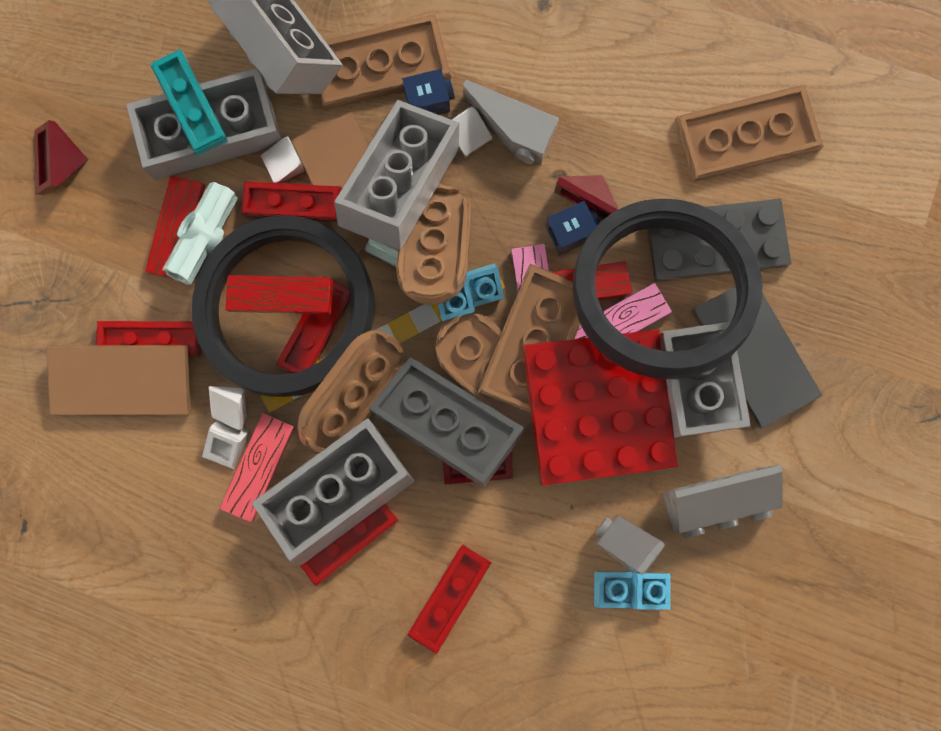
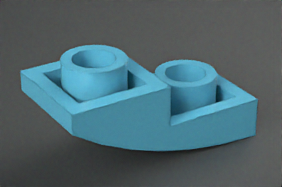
(481, 287)
(631, 590)

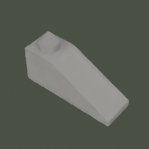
(519, 126)
(628, 543)

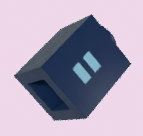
(429, 91)
(571, 227)

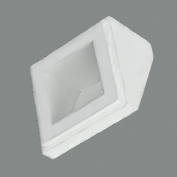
(472, 131)
(282, 161)
(228, 405)
(225, 444)

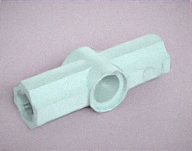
(200, 233)

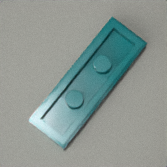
(188, 102)

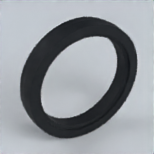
(690, 219)
(220, 265)

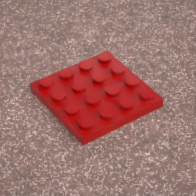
(594, 414)

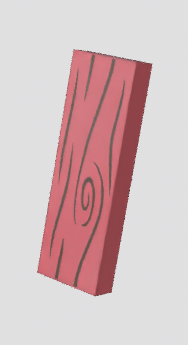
(257, 467)

